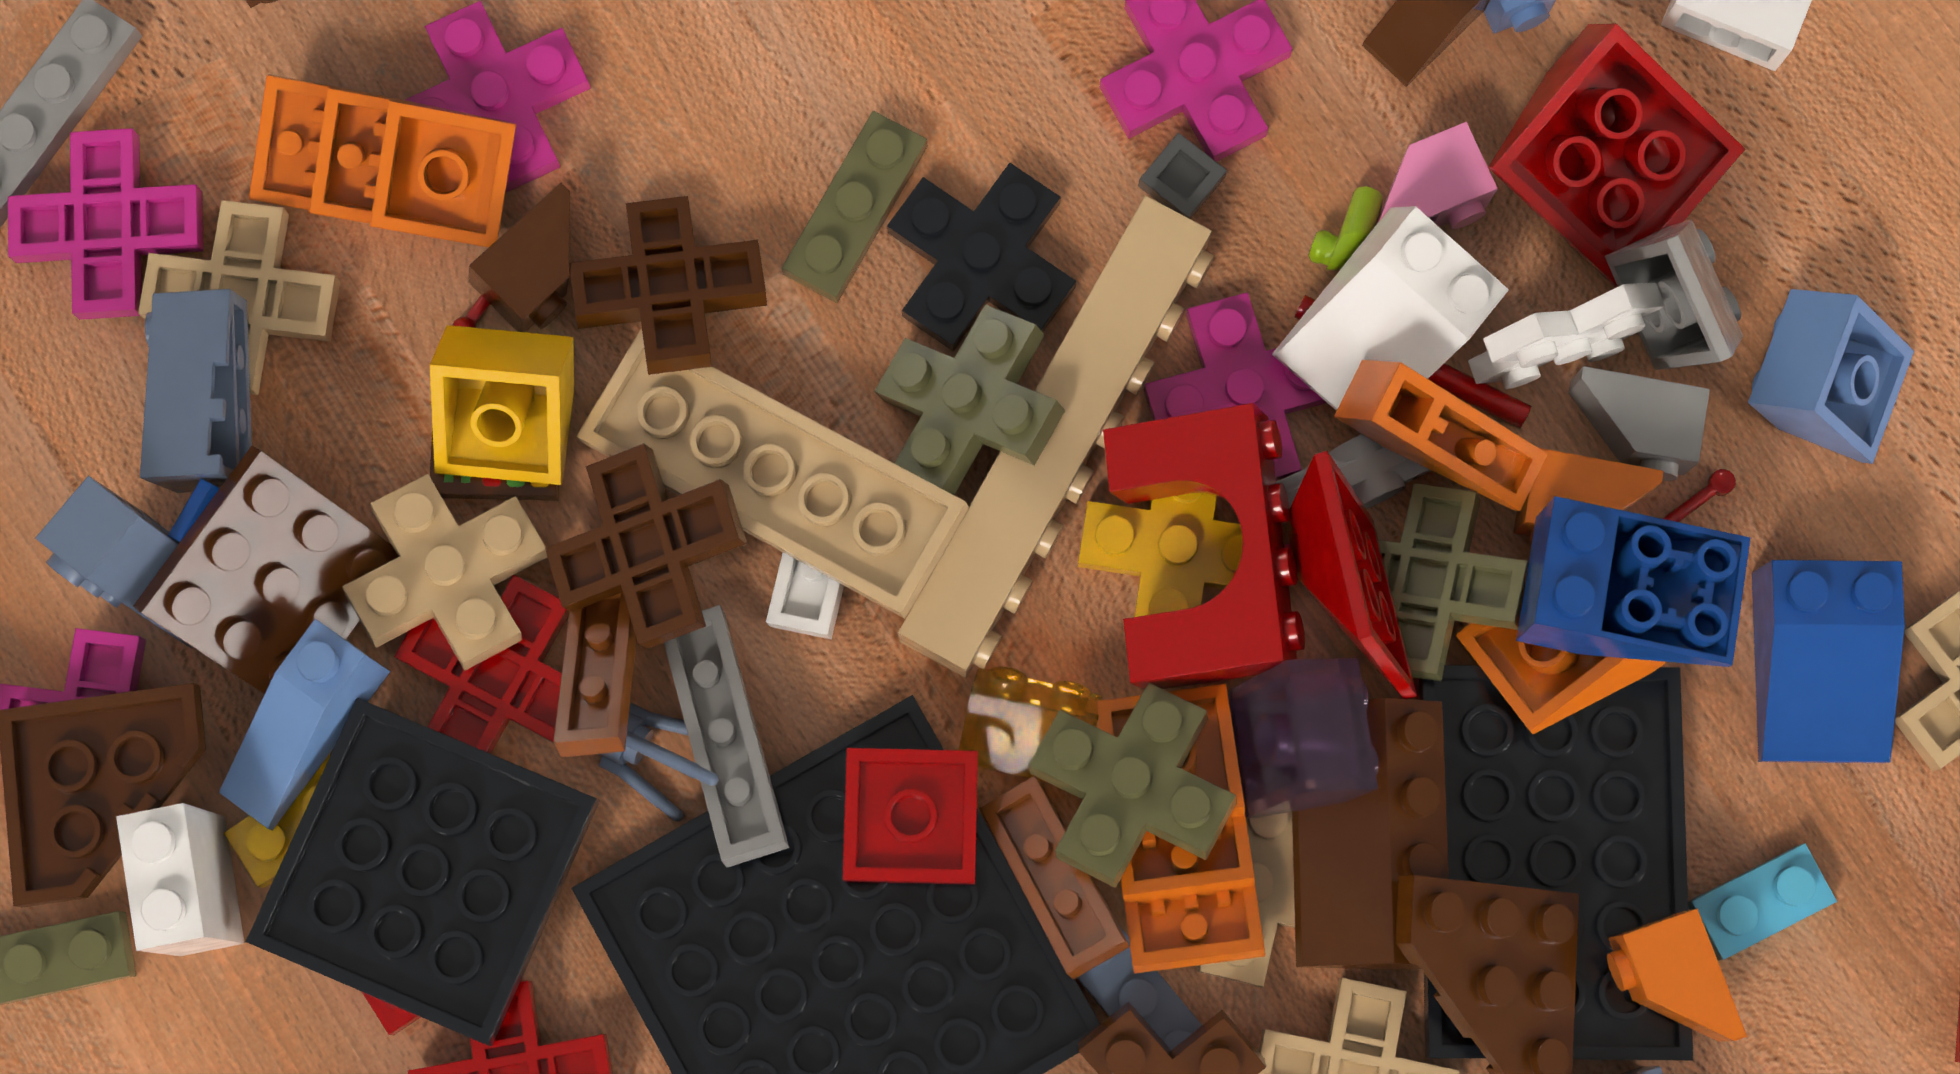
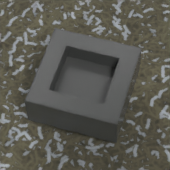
(1182, 177)

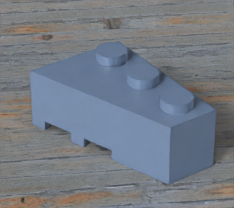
(196, 389)
(106, 545)

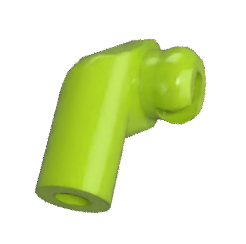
(1357, 225)

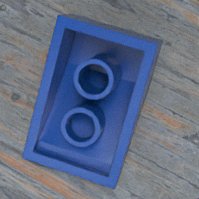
(1827, 659)

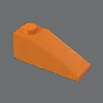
(1440, 432)

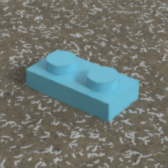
(1763, 901)

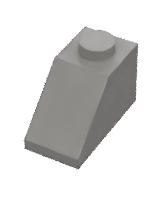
(1644, 418)

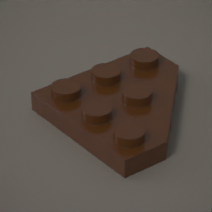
(80, 767)
(1498, 965)

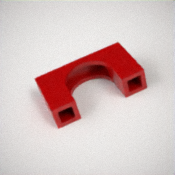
(1251, 619)

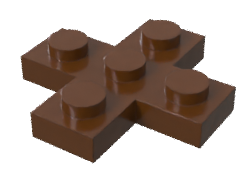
(668, 285)
(645, 546)
(1131, 1046)

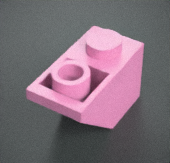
(1444, 179)

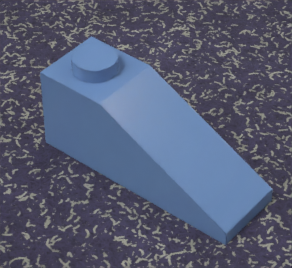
(299, 722)

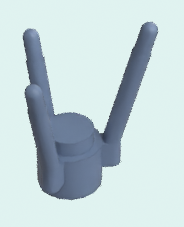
(639, 744)

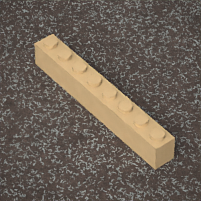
(1088, 377)

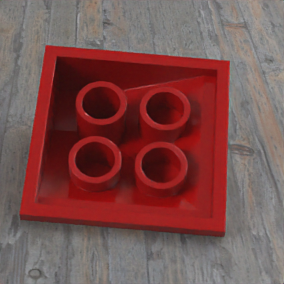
(1612, 147)
(1345, 568)

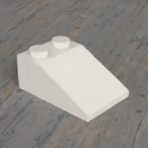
(1397, 299)

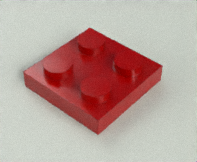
(910, 816)

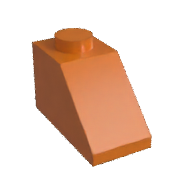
(1586, 481)
(1676, 974)

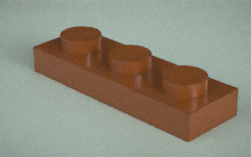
(596, 679)
(1059, 894)

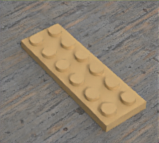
(787, 476)

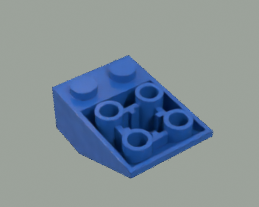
(1632, 586)

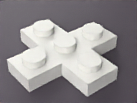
(1565, 336)

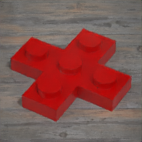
(503, 687)
(520, 1049)

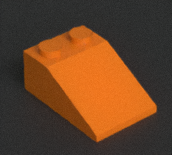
(1544, 681)

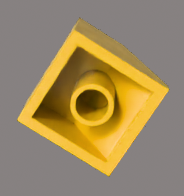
(502, 404)

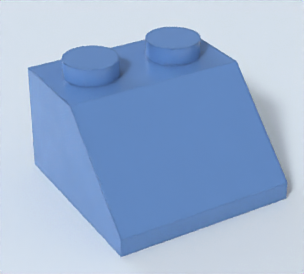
(1831, 373)

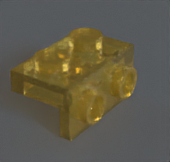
(1013, 713)

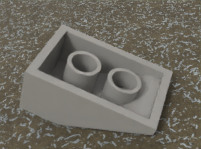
(1698, 312)

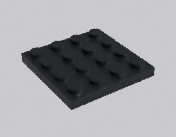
(423, 871)

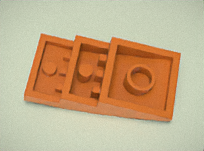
(382, 161)
(1174, 902)

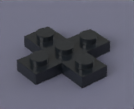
(980, 256)

